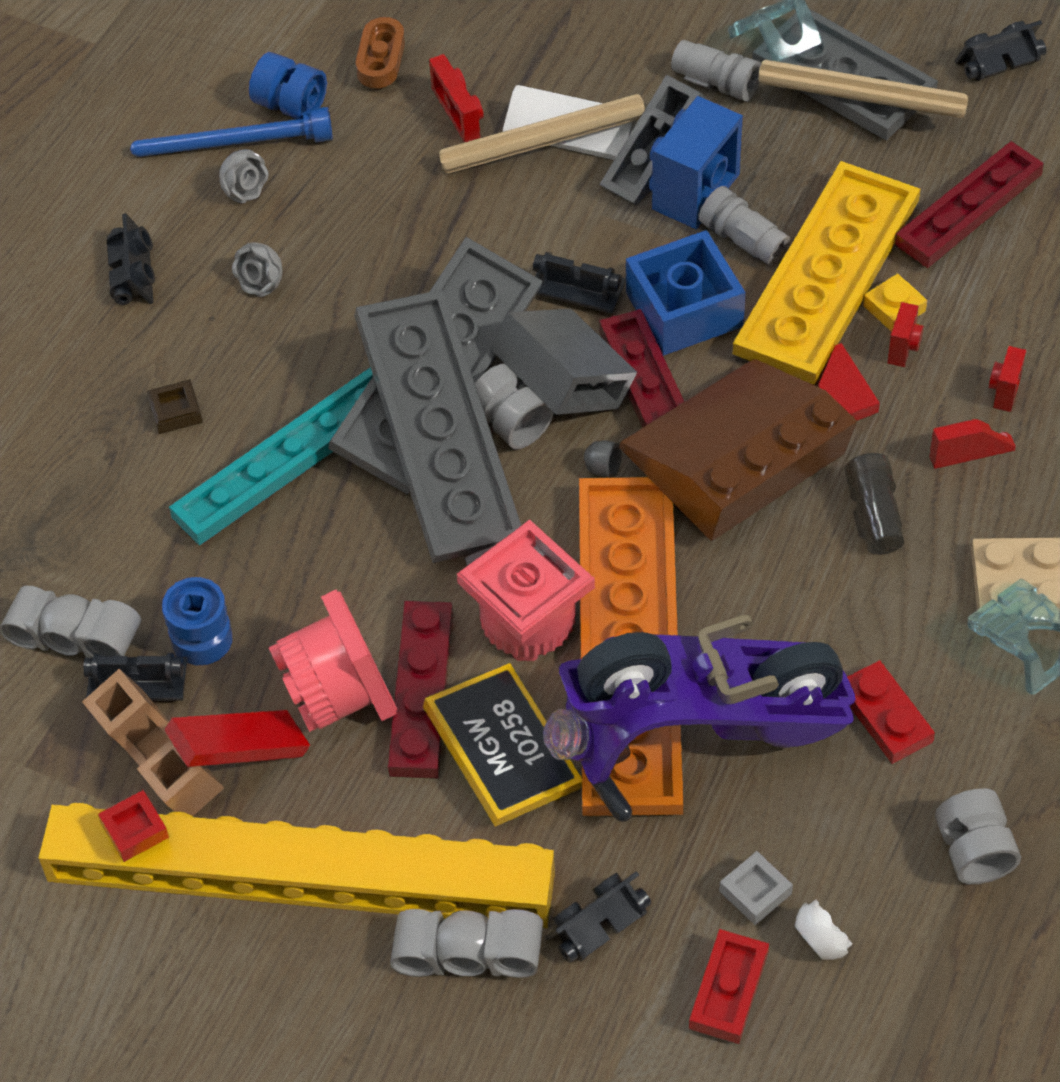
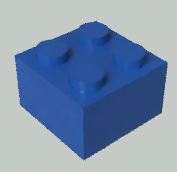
(695, 159)
(685, 292)

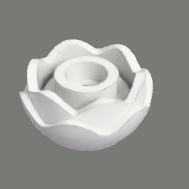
(820, 932)

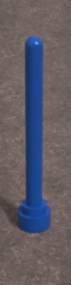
(313, 125)

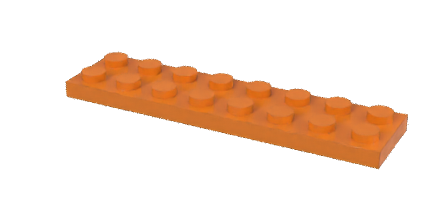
(632, 557)

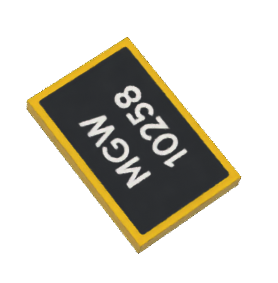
(500, 744)

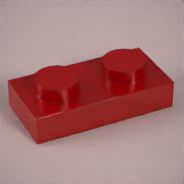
(451, 92)
(888, 713)
(729, 986)

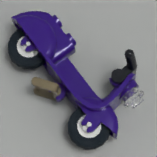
(739, 686)

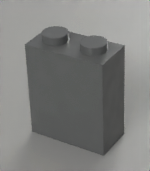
(563, 361)

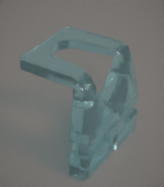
(776, 45)
(1008, 626)

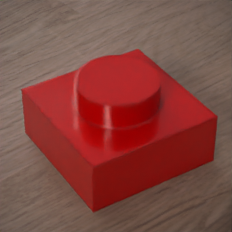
(905, 335)
(1006, 378)
(133, 825)

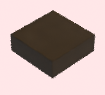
(174, 406)

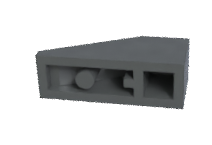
(632, 167)

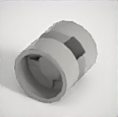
(512, 407)
(977, 836)

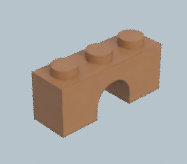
(139, 728)

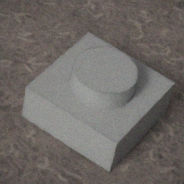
(755, 887)

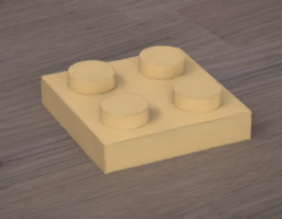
(1005, 560)

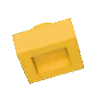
(886, 300)

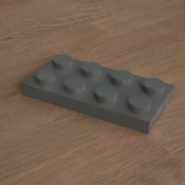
(851, 54)

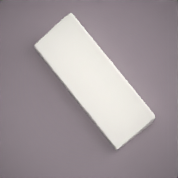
(536, 105)

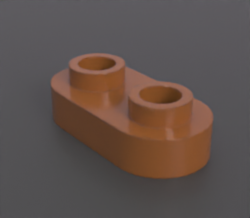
(380, 52)

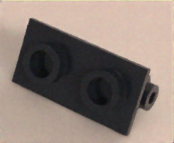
(986, 53)
(131, 263)
(583, 285)
(158, 676)
(581, 927)

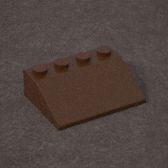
(740, 444)

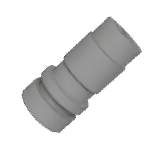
(715, 68)
(747, 228)

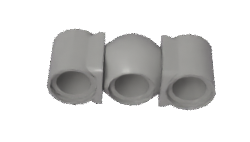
(69, 623)
(467, 943)

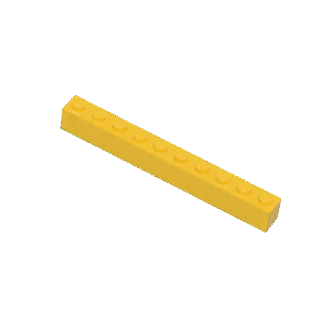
(303, 865)

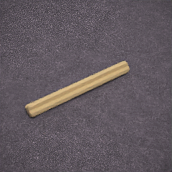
(863, 88)
(542, 133)

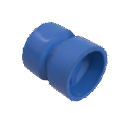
(287, 86)
(197, 620)

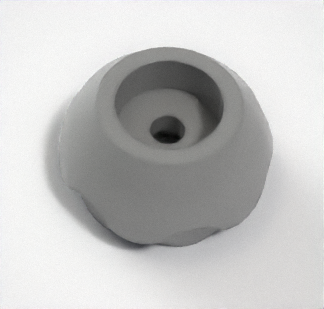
(243, 175)
(257, 269)

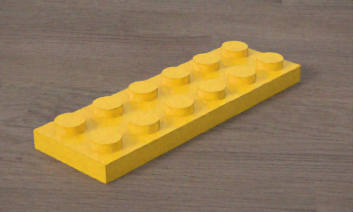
(826, 272)

